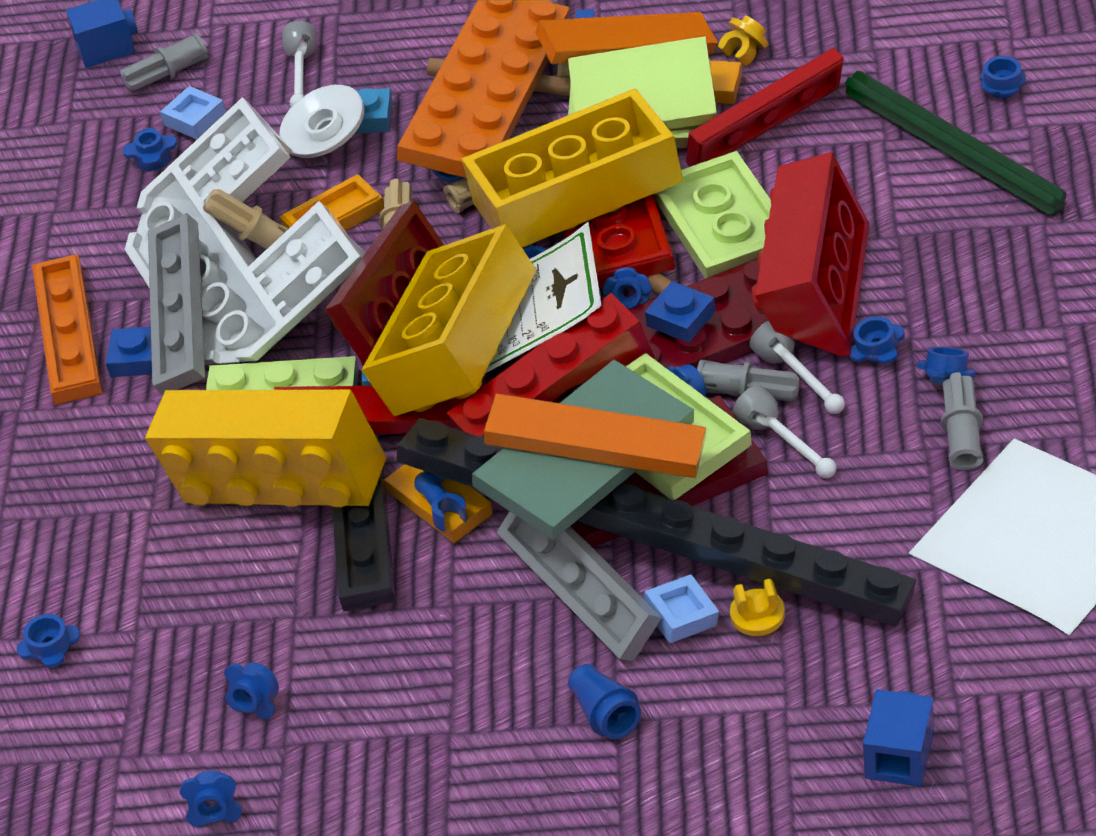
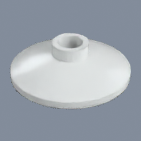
(322, 121)

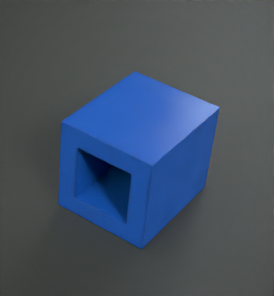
(102, 31)
(898, 737)

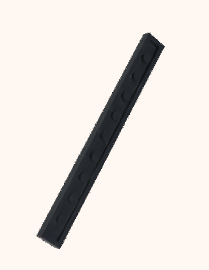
(692, 532)

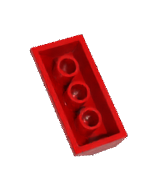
(812, 255)

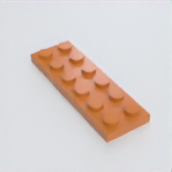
(480, 85)

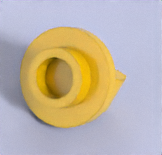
(745, 33)
(757, 610)

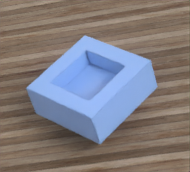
(192, 112)
(683, 608)

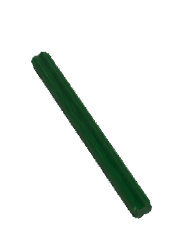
(956, 143)

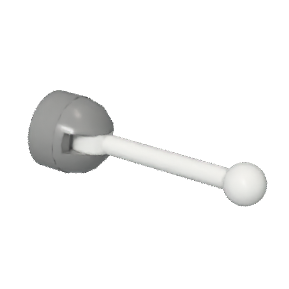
(295, 47)
(777, 348)
(759, 411)

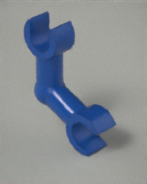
(441, 502)

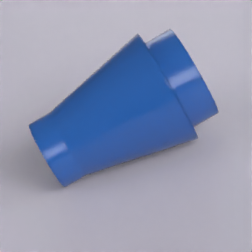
(606, 703)

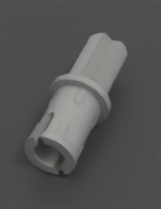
(165, 62)
(738, 378)
(962, 422)

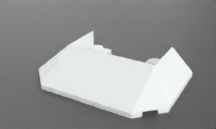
(244, 298)

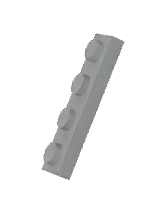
(175, 304)
(585, 585)

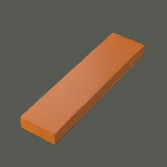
(595, 35)
(66, 329)
(595, 435)

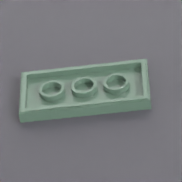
(558, 490)

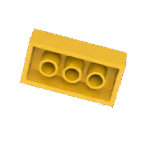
(574, 168)
(450, 321)
(267, 447)

